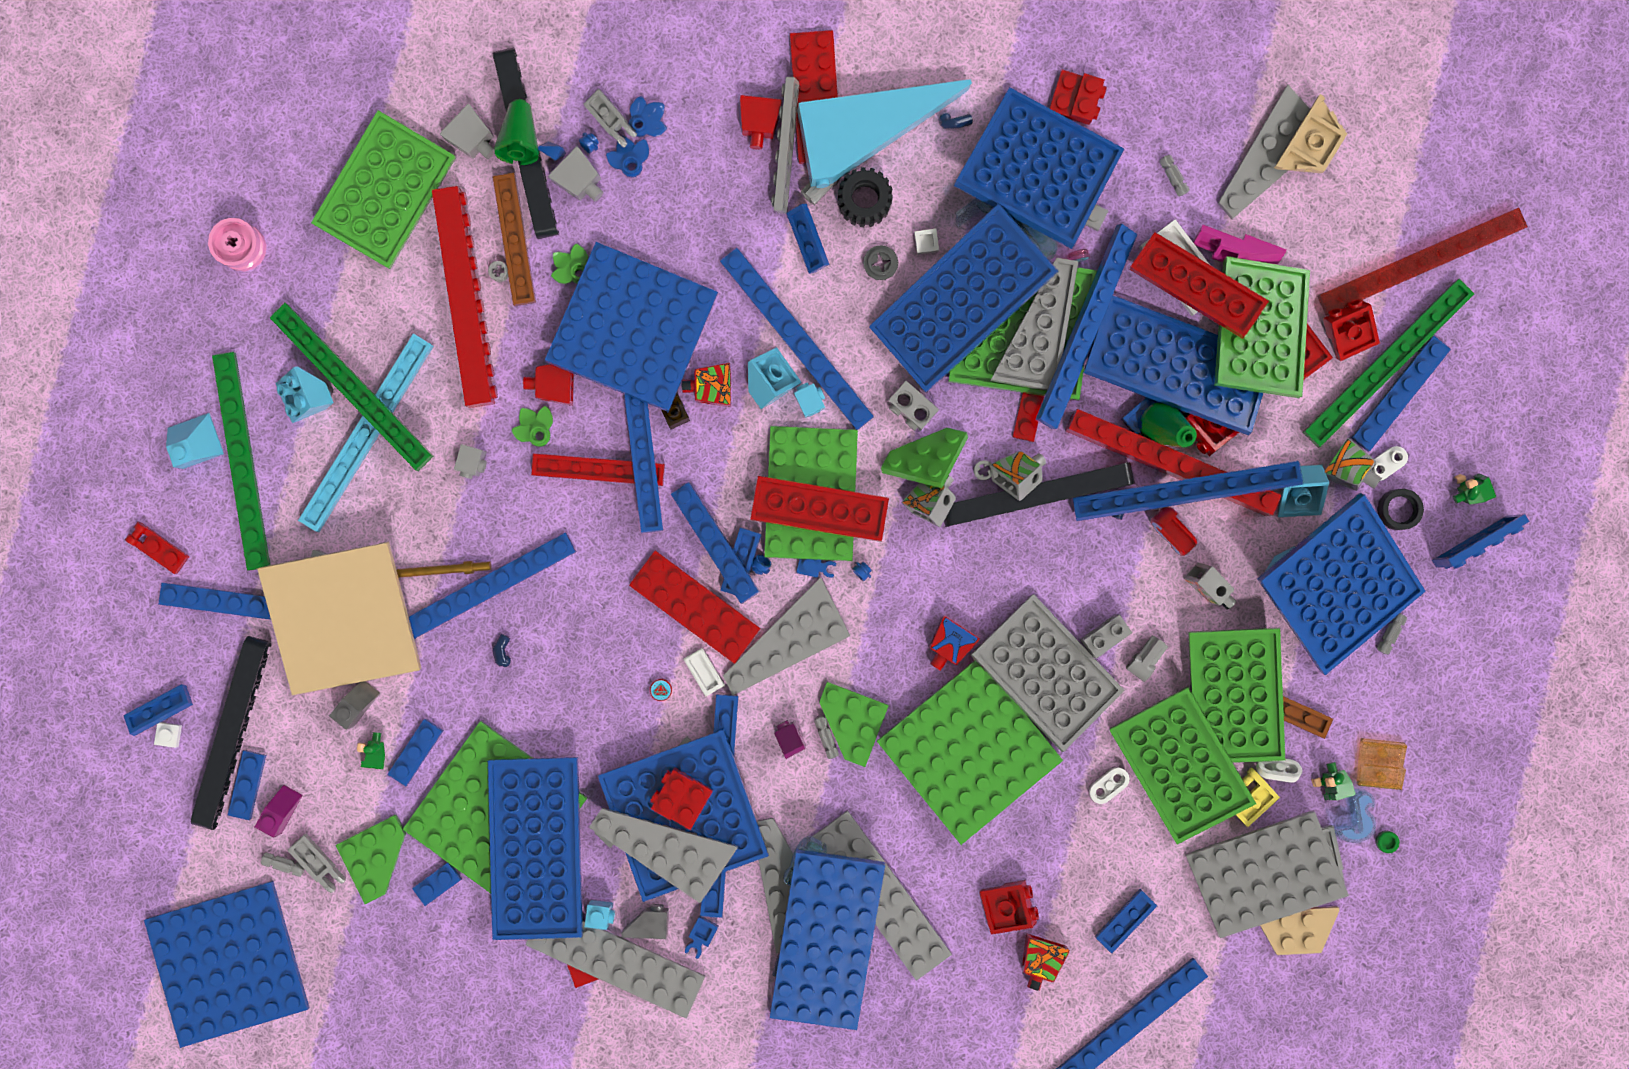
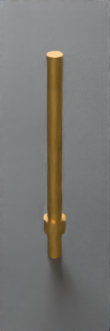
(467, 567)

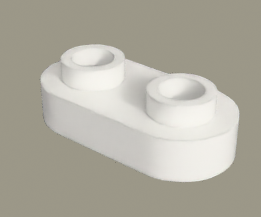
(1388, 463)
(1278, 770)
(1108, 785)

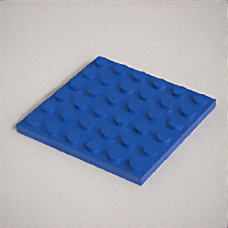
(1039, 167)
(631, 326)
(1341, 584)
(724, 817)
(226, 964)

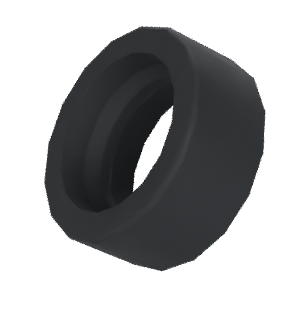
(1417, 506)

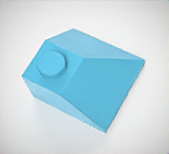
(770, 378)
(193, 442)
(1305, 498)

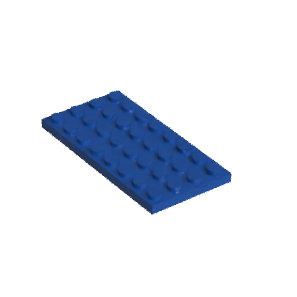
(963, 298)
(1167, 364)
(535, 848)
(827, 939)

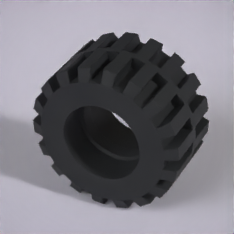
(868, 179)

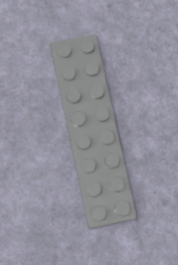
(897, 913)
(627, 967)

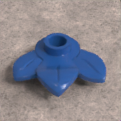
(649, 115)
(629, 154)

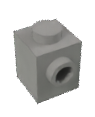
(470, 461)

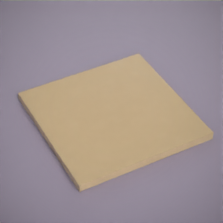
(340, 618)

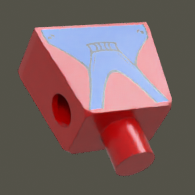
(951, 643)

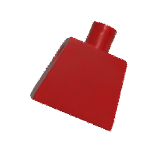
(759, 118)
(551, 384)

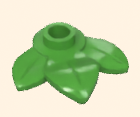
(569, 264)
(533, 423)

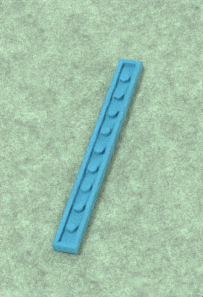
(364, 435)

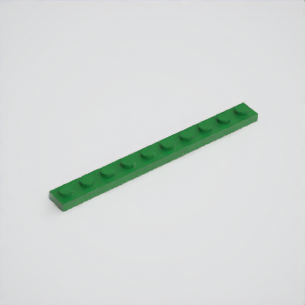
(1388, 363)
(352, 387)
(241, 461)

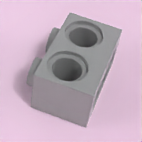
(917, 401)
(1106, 636)

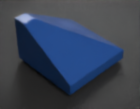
(552, 150)

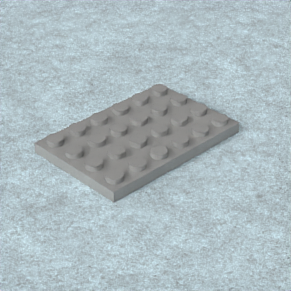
(1047, 673)
(1267, 874)

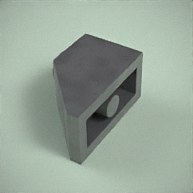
(354, 705)
(649, 924)

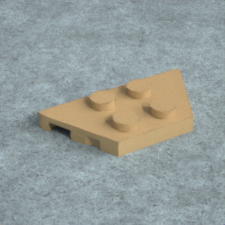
(1314, 141)
(1301, 932)

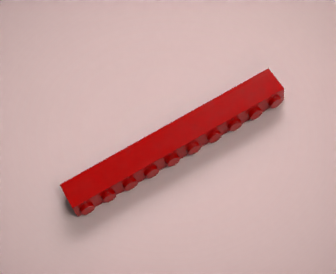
(463, 296)
(1160, 457)

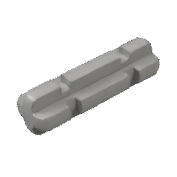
(1174, 175)
(1391, 634)
(826, 737)
(282, 864)

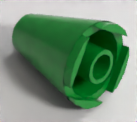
(517, 135)
(1167, 426)

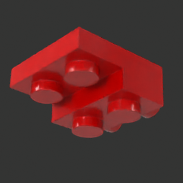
(1078, 96)
(1351, 329)
(1210, 435)
(680, 798)
(1009, 907)

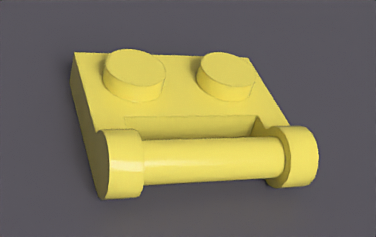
(1262, 794)

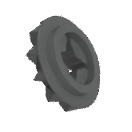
(886, 254)

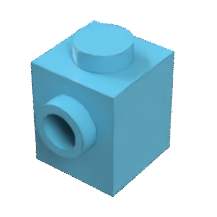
(809, 399)
(599, 915)

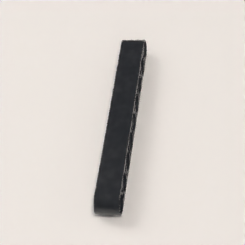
(532, 174)
(1043, 494)
(229, 732)

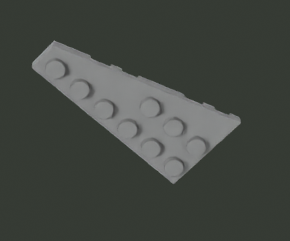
(1257, 168)
(1042, 334)
(800, 633)
(674, 854)
(772, 874)

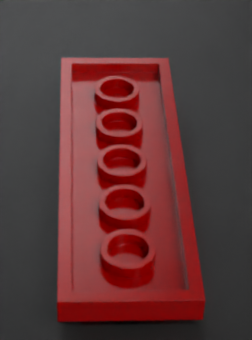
(814, 69)
(1199, 285)
(819, 508)
(694, 606)

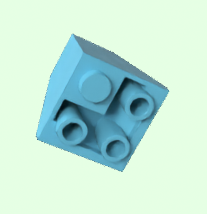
(303, 394)

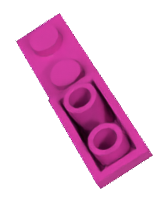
(1247, 248)

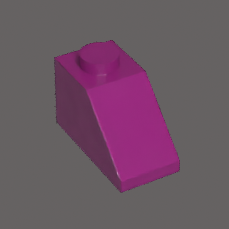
(789, 739)
(278, 812)

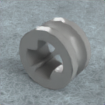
(494, 266)
(977, 468)

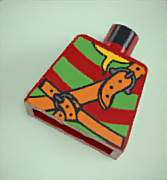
(711, 385)
(1042, 960)

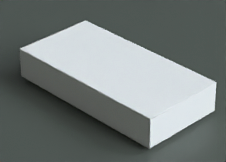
(704, 672)

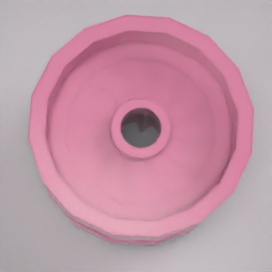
(237, 244)

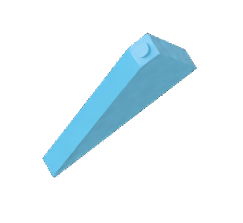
(853, 128)

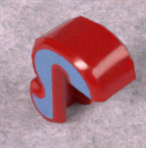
(1173, 531)

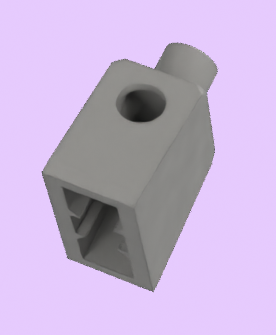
(469, 134)
(577, 176)

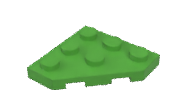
(928, 458)
(853, 721)
(373, 857)

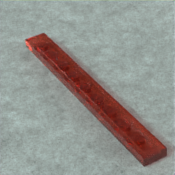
(1423, 260)

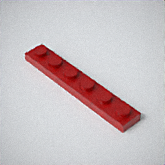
(1026, 421)
(588, 469)

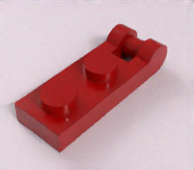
(157, 548)

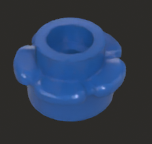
(589, 142)
(761, 565)
(862, 570)

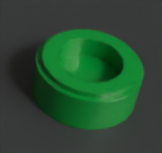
(1387, 841)

